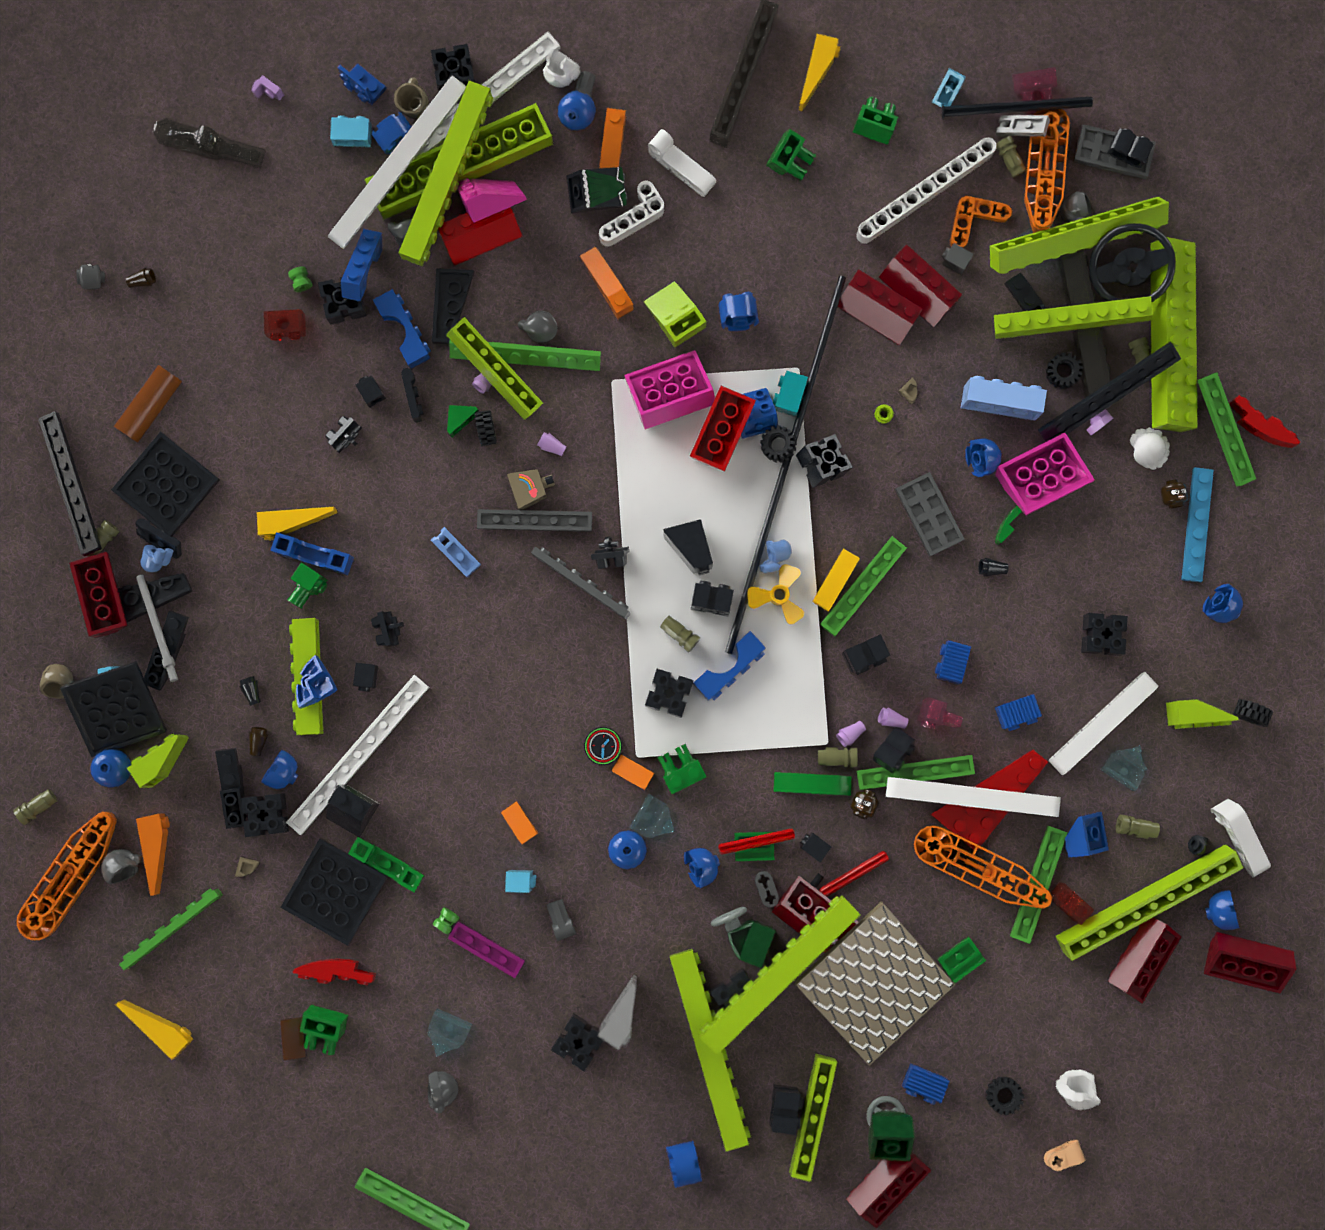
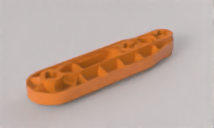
(1046, 178)
(75, 867)
(991, 873)

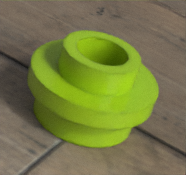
(888, 410)

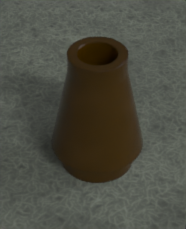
(144, 277)
(257, 740)

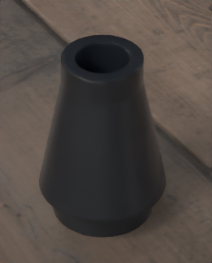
(991, 567)
(250, 689)

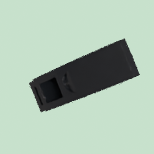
(174, 637)
(231, 787)

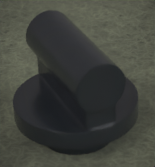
(1197, 845)

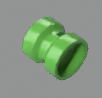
(300, 279)
(446, 920)

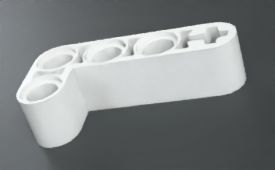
(680, 164)
(628, 217)
(1242, 836)

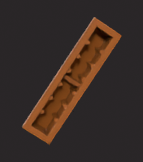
(147, 403)

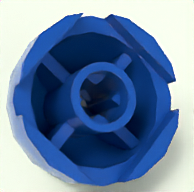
(576, 110)
(983, 456)
(1224, 605)
(117, 768)
(281, 771)
(636, 845)
(702, 866)
(1222, 911)

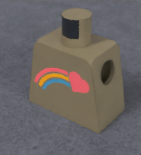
(529, 487)

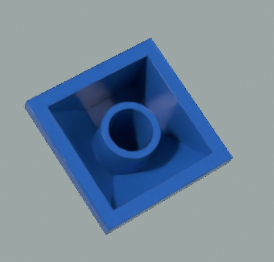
(1087, 836)

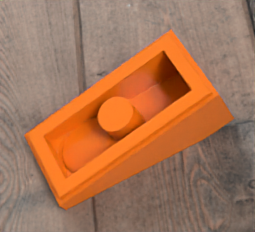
(632, 772)
(519, 823)

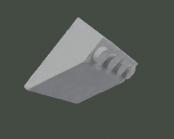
(616, 1026)

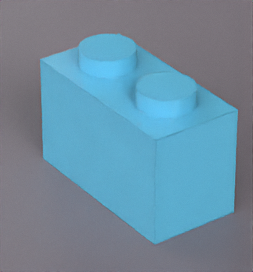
(351, 131)
(520, 881)

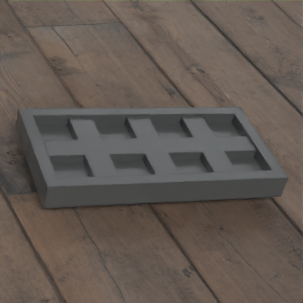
(1093, 150)
(929, 514)

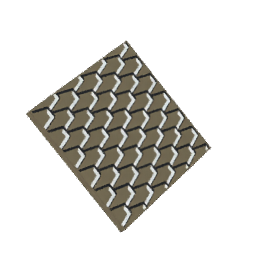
(874, 983)

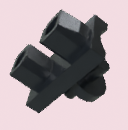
(345, 435)
(602, 556)
(389, 628)

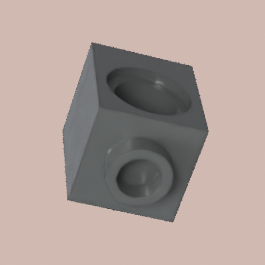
(956, 258)

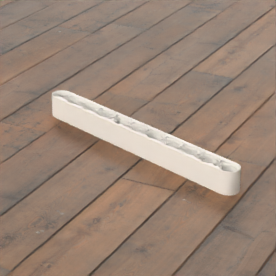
(397, 162)

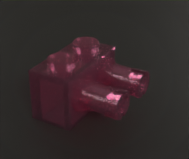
(1040, 80)
(934, 713)

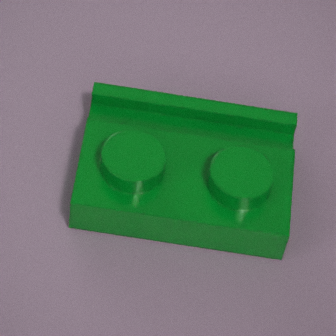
(754, 854)
(961, 959)

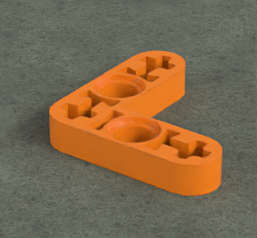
(974, 211)

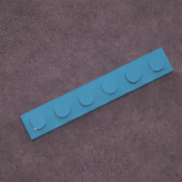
(1197, 525)

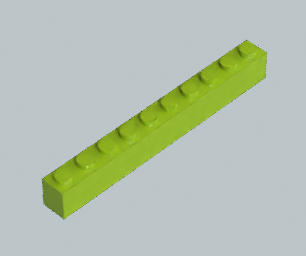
(445, 173)
(1075, 235)
(1149, 902)
(779, 974)
(714, 1068)

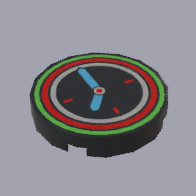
(603, 746)

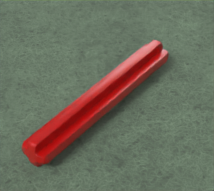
(756, 841)
(854, 874)

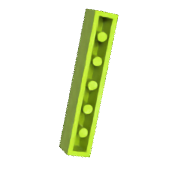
(494, 368)
(305, 646)
(813, 1117)

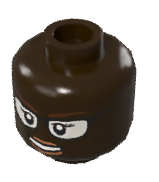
(1174, 494)
(864, 804)

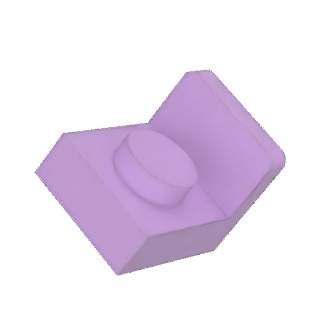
(269, 88)
(1099, 421)

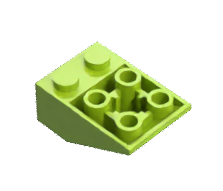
(675, 314)
(1189, 712)
(158, 762)

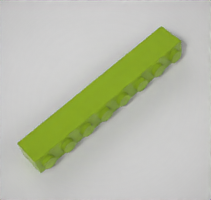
(1073, 317)

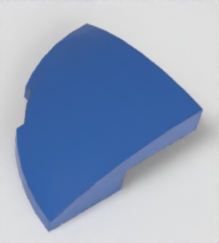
(315, 683)

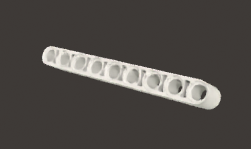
(930, 183)
(973, 797)

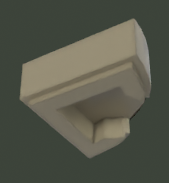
(909, 391)
(246, 866)

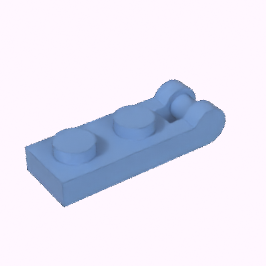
(456, 552)

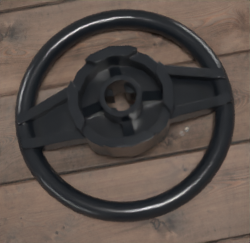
(1147, 263)

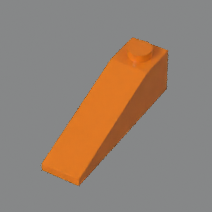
(613, 138)
(607, 283)
(153, 841)

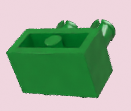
(876, 123)
(785, 152)
(307, 583)
(684, 776)
(324, 1024)

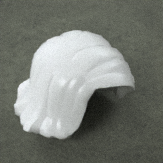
(1150, 448)
(1078, 1089)

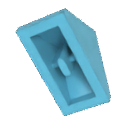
(949, 88)

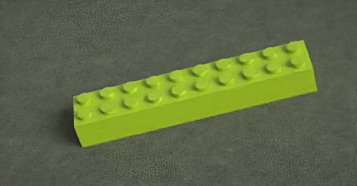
(496, 147)
(1175, 322)

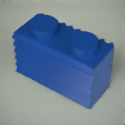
(953, 662)
(1017, 712)
(925, 1083)

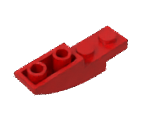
(1268, 429)
(327, 969)

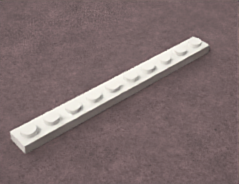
(502, 81)
(358, 754)

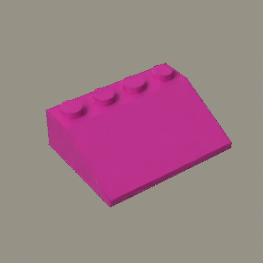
(488, 196)
(670, 389)
(1044, 474)

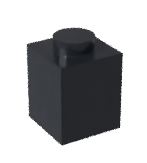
(370, 391)
(365, 676)
(815, 846)

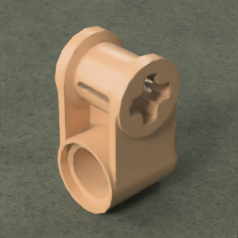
(1068, 1155)

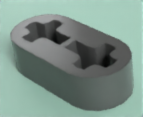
(762, 891)

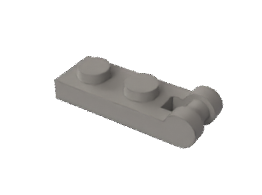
(1023, 125)

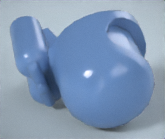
(777, 552)
(155, 558)

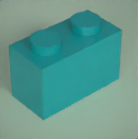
(790, 394)

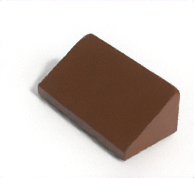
(292, 1038)

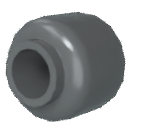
(90, 276)

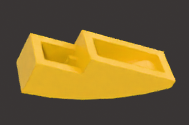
(835, 580)

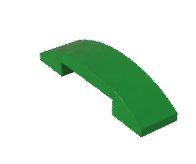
(1005, 528)
(812, 783)
(386, 863)

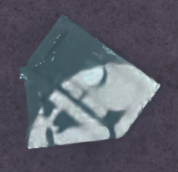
(1126, 767)
(652, 818)
(447, 1031)

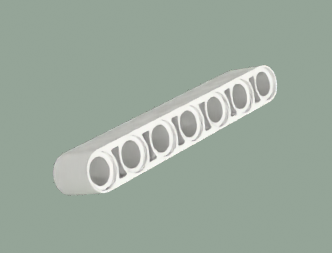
(1104, 723)

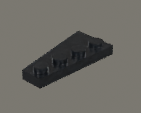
(449, 300)
(161, 592)

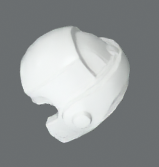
(560, 69)

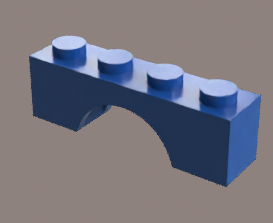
(355, 276)
(391, 309)
(312, 554)
(748, 649)

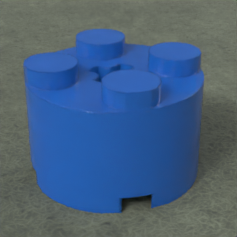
(391, 132)
(738, 311)
(684, 1164)

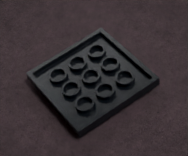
(165, 484)
(113, 708)
(334, 892)

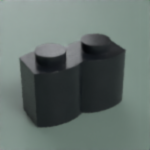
(1130, 148)
(894, 750)

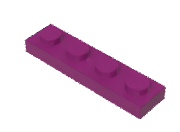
(486, 949)

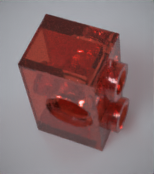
(274, 319)
(1071, 903)

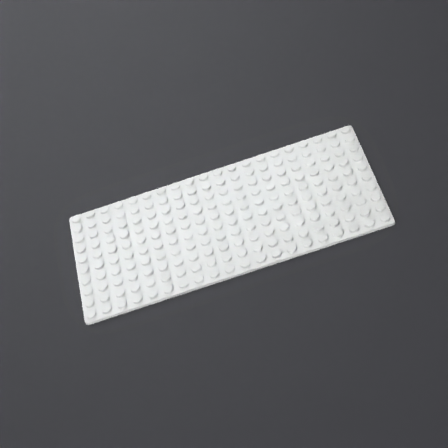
(662, 487)

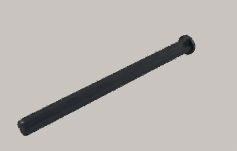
(1019, 106)

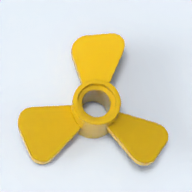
(759, 597)

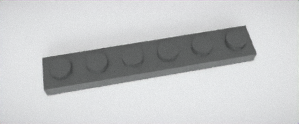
(534, 520)
(574, 577)

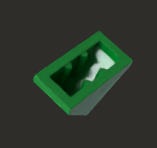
(459, 417)

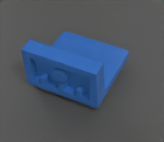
(363, 83)
(762, 415)

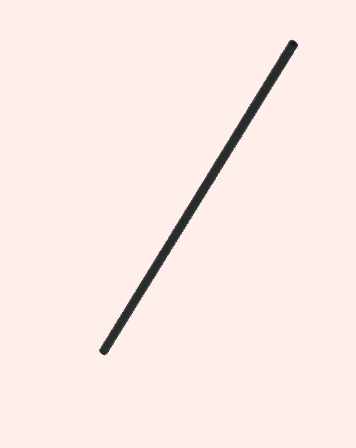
(785, 465)

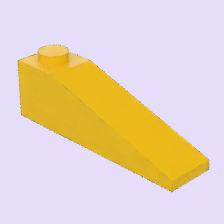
(821, 60)
(289, 520)
(165, 1034)

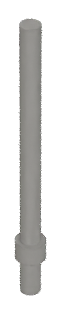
(167, 661)

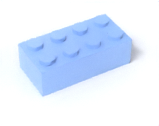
(1003, 398)

